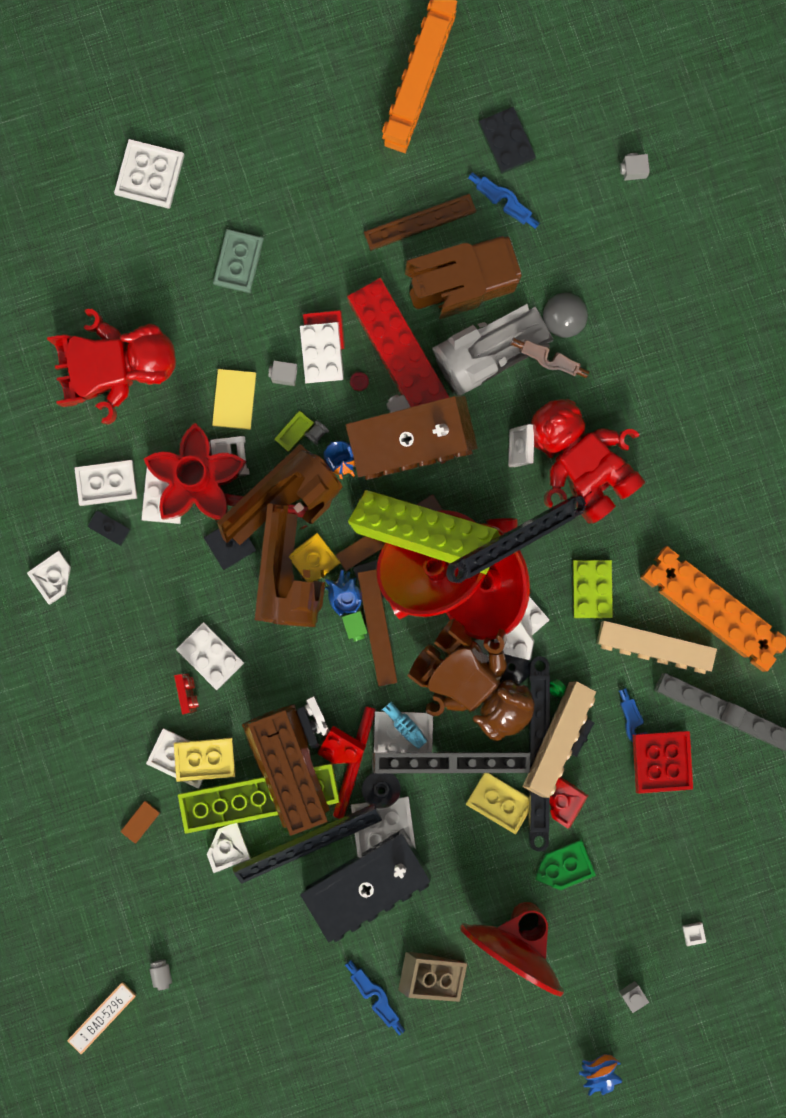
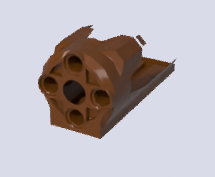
(294, 478)
(279, 596)
(286, 765)

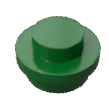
(557, 688)

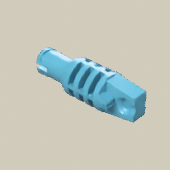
(405, 726)

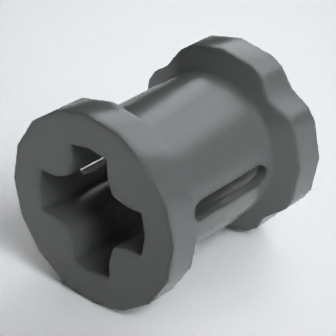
(316, 432)

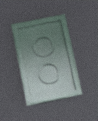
(238, 261)

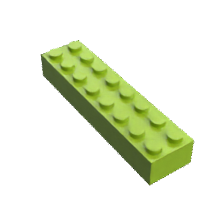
(418, 528)
(241, 801)

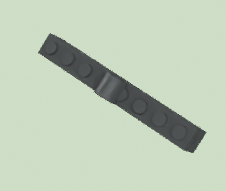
(722, 711)
(450, 762)

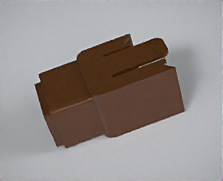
(464, 275)

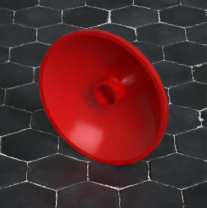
(419, 583)
(500, 597)
(518, 949)

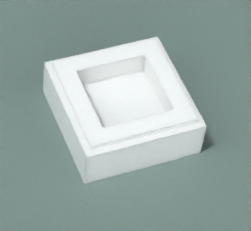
(694, 934)

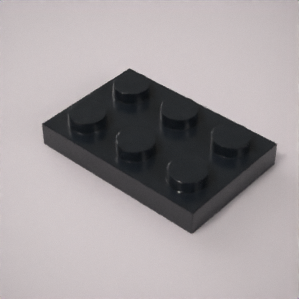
(507, 140)

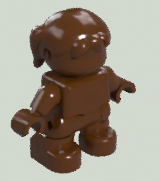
(472, 679)

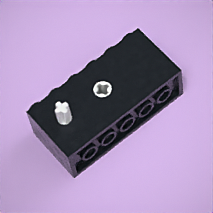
(343, 903)

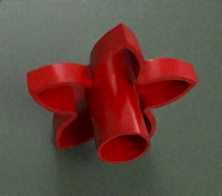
(194, 476)

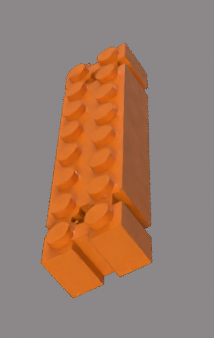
(419, 75)
(715, 609)

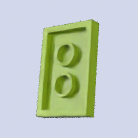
(592, 589)

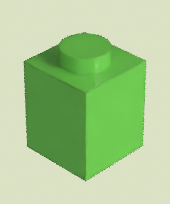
(355, 626)

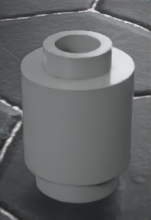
(160, 974)

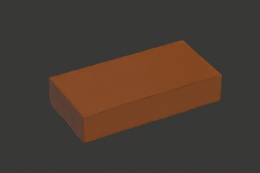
(140, 822)

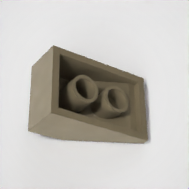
(432, 977)

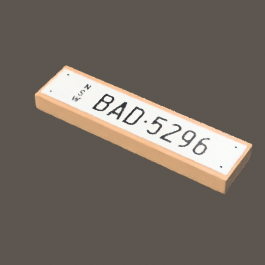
(101, 1017)

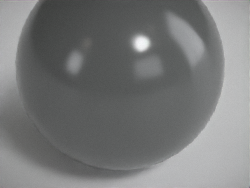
(565, 315)

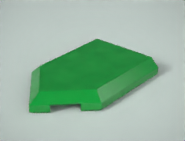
(566, 866)

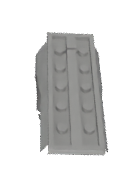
(483, 353)

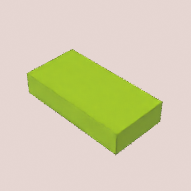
(294, 431)

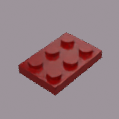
(187, 700)

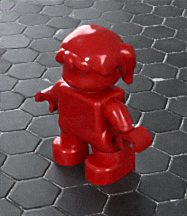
(111, 364)
(584, 459)

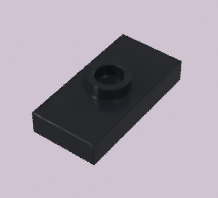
(109, 528)

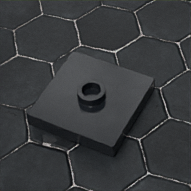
(228, 553)
(309, 728)

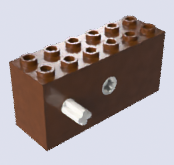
(412, 437)

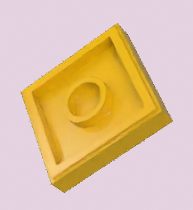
(314, 556)

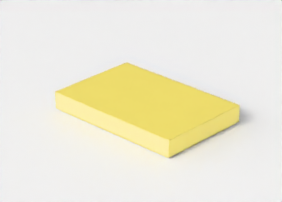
(234, 399)
(204, 759)
(499, 802)

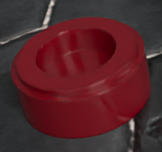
(359, 381)

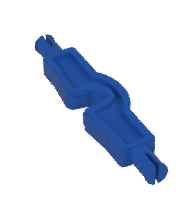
(496, 193)
(631, 714)
(367, 989)

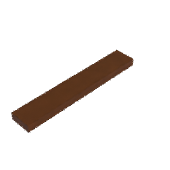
(420, 222)
(368, 546)
(377, 627)

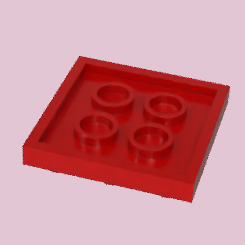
(662, 762)

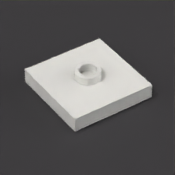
(521, 446)

